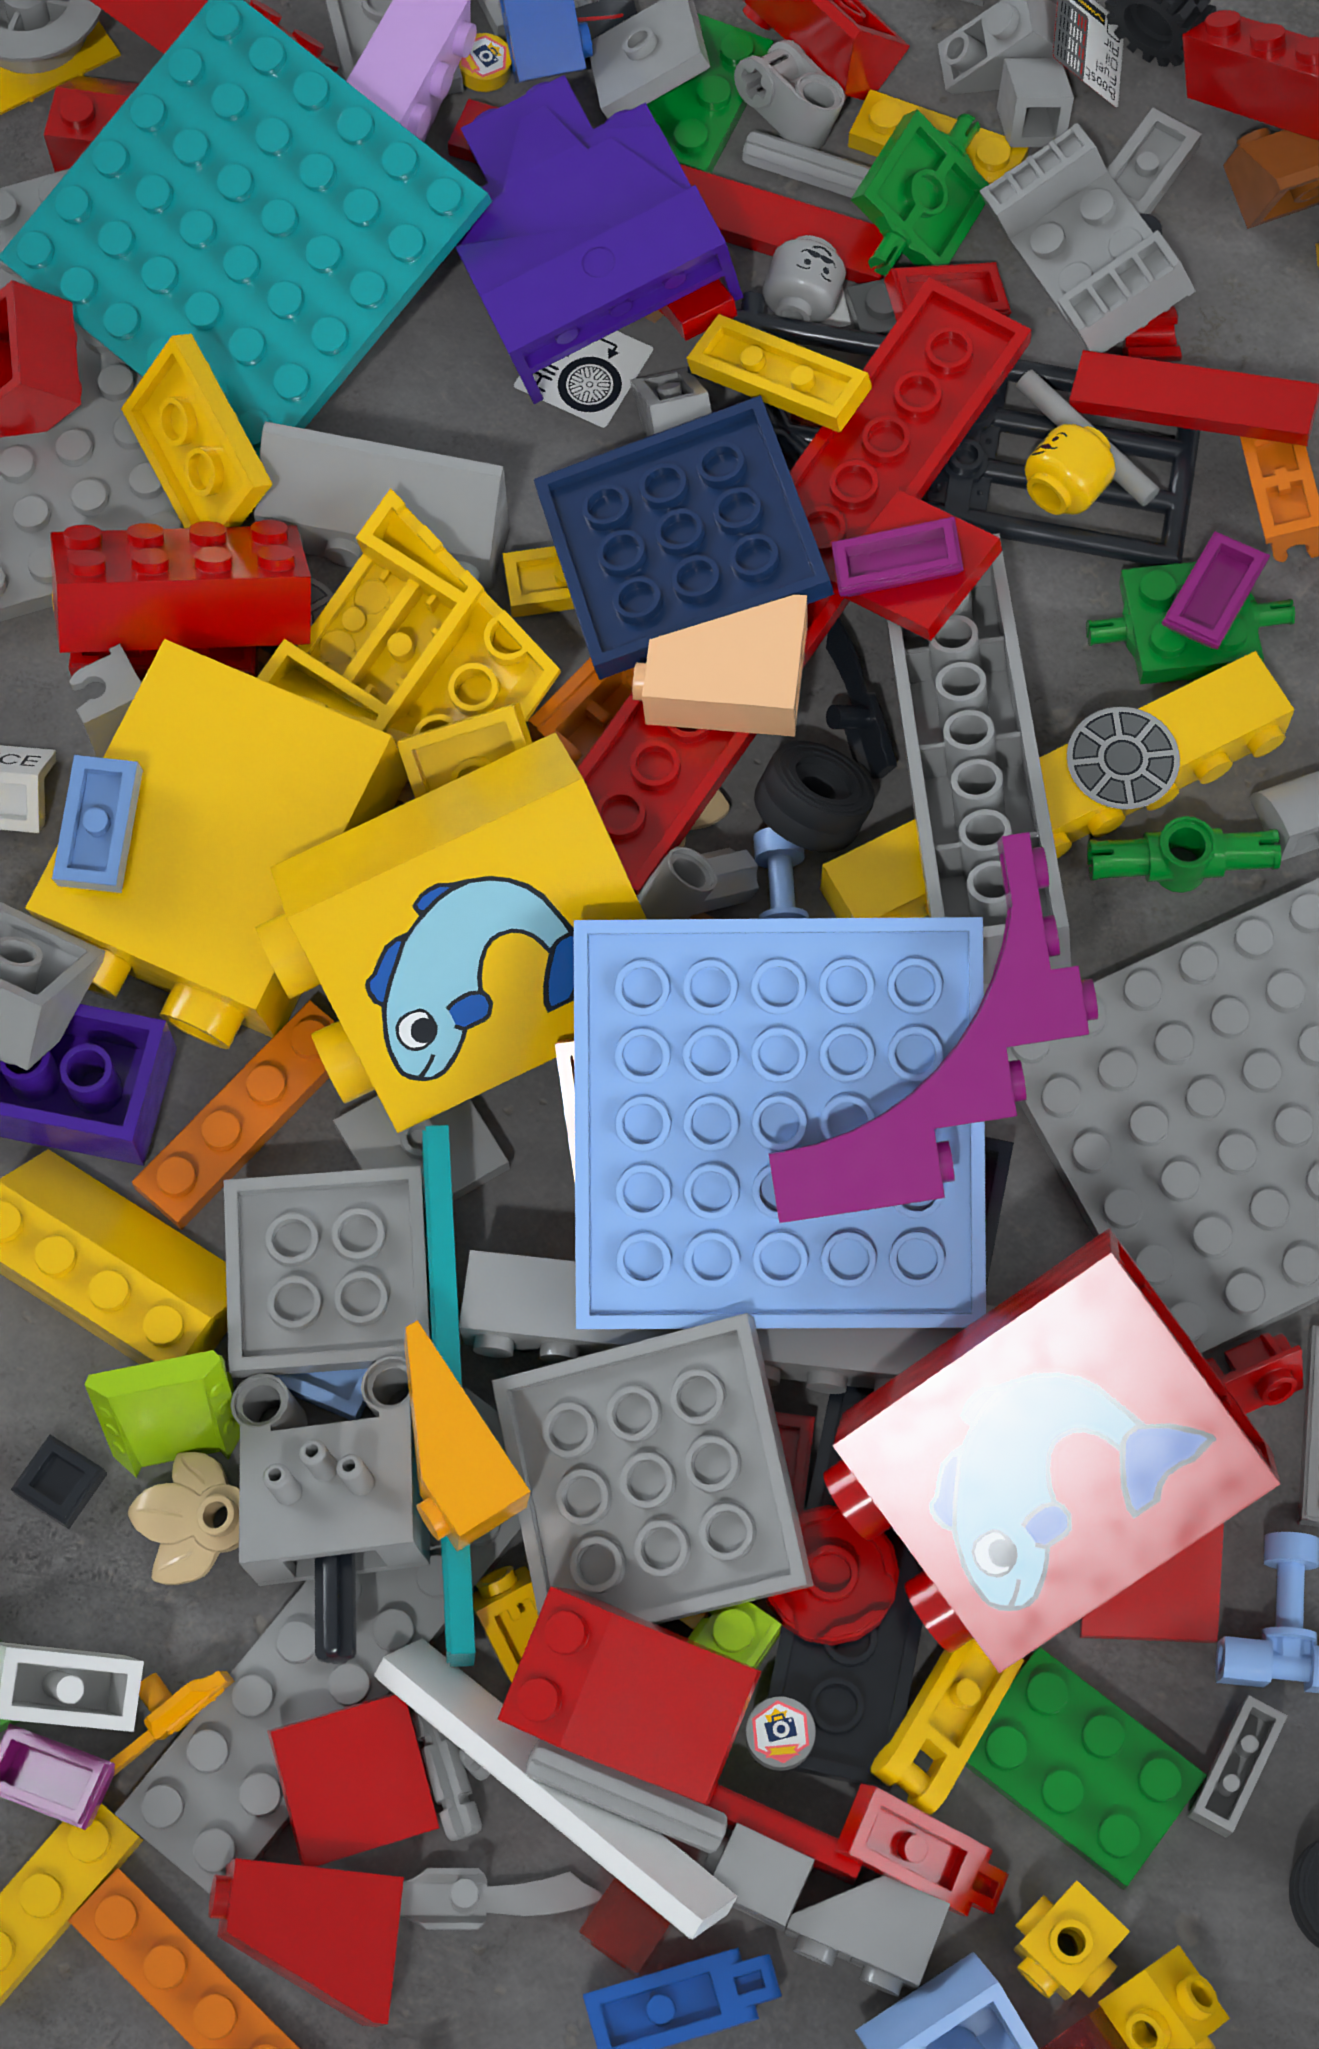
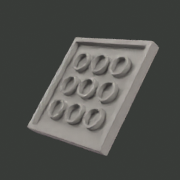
(656, 1474)

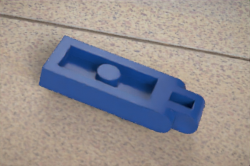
(682, 2002)

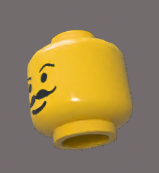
(1069, 469)

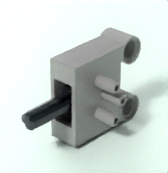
(328, 1497)

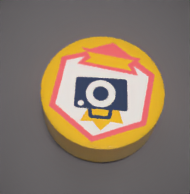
(487, 65)

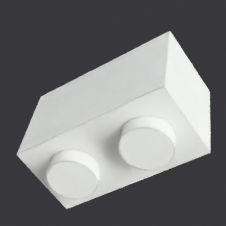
(69, 1687)

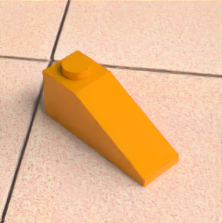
(460, 1464)

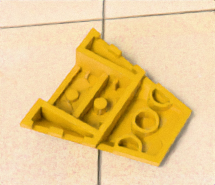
(412, 638)

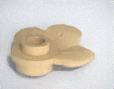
(182, 1518)

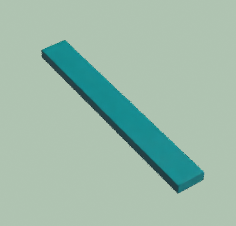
(445, 1337)

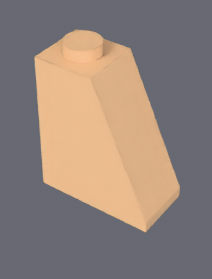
(728, 671)

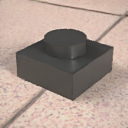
(871, 307)

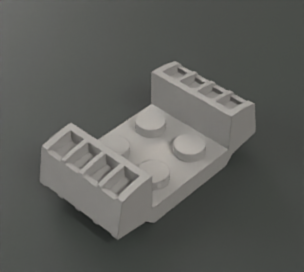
(1086, 241)

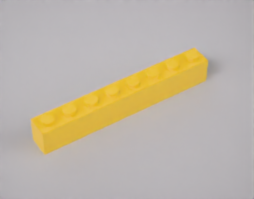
(1213, 723)

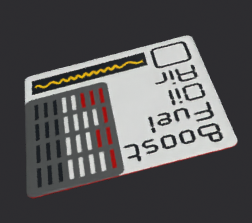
(1088, 46)

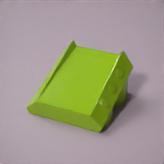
(165, 1409)

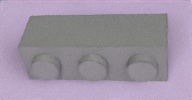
(1237, 1766)

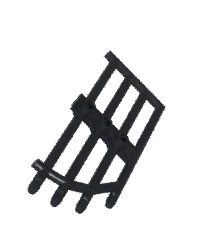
(966, 478)

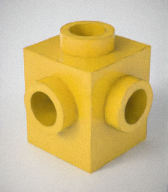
(1089, 1927)
(1166, 2006)

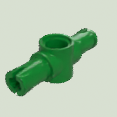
(1213, 848)

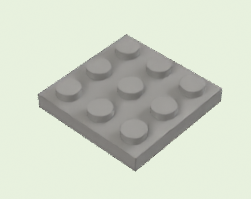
(324, 1269)

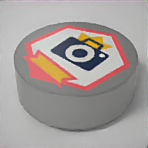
(780, 1733)

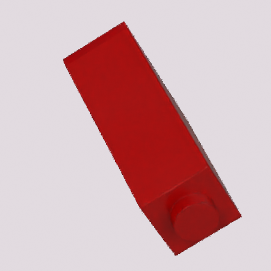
(316, 1929)

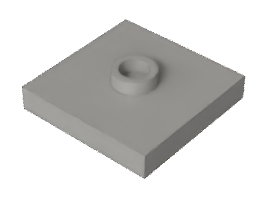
(648, 55)
(377, 1145)

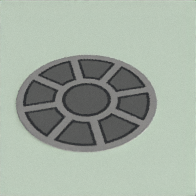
(1123, 758)

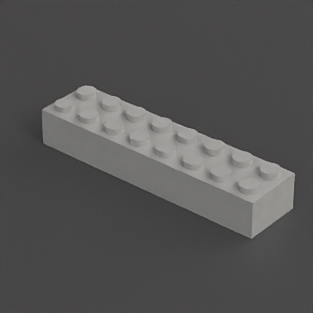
(974, 761)

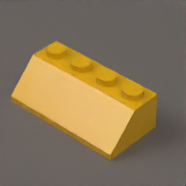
(109, 1263)

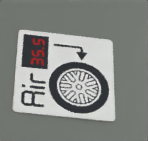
(593, 378)

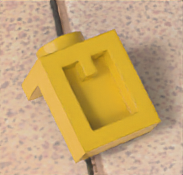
(506, 1613)

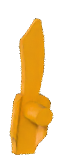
(169, 1711)

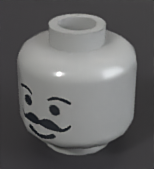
(804, 279)

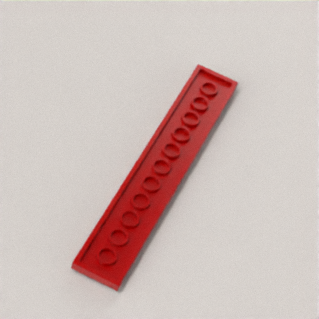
(924, 398)

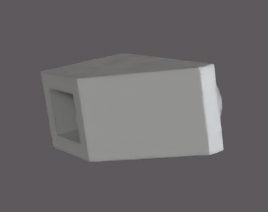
(1010, 29)
(876, 1927)

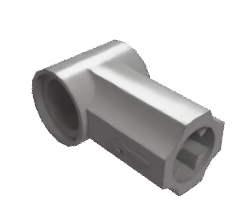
(698, 883)

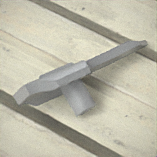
(461, 1898)

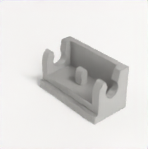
(104, 714)

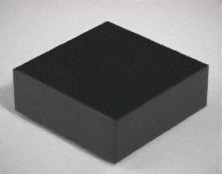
(59, 1481)

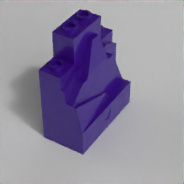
(581, 226)

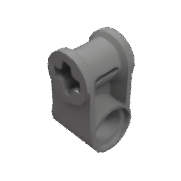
(796, 93)

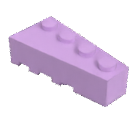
(414, 59)

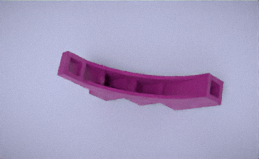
(1026, 1003)

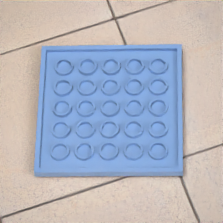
(746, 1043)

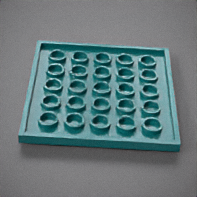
(250, 210)

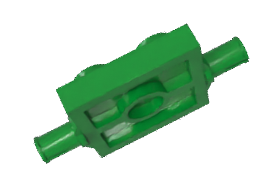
(922, 192)
(1165, 654)

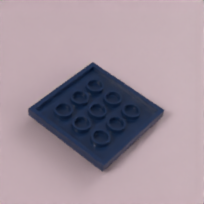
(680, 532)

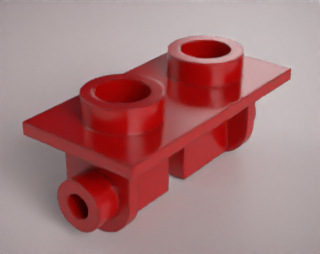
(1262, 1371)

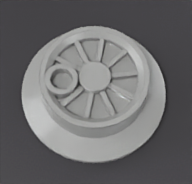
(43, 32)

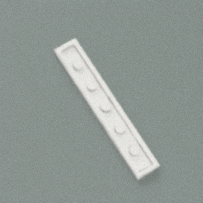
(628, 1850)

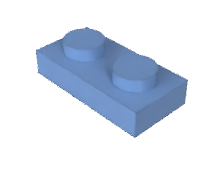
(97, 824)

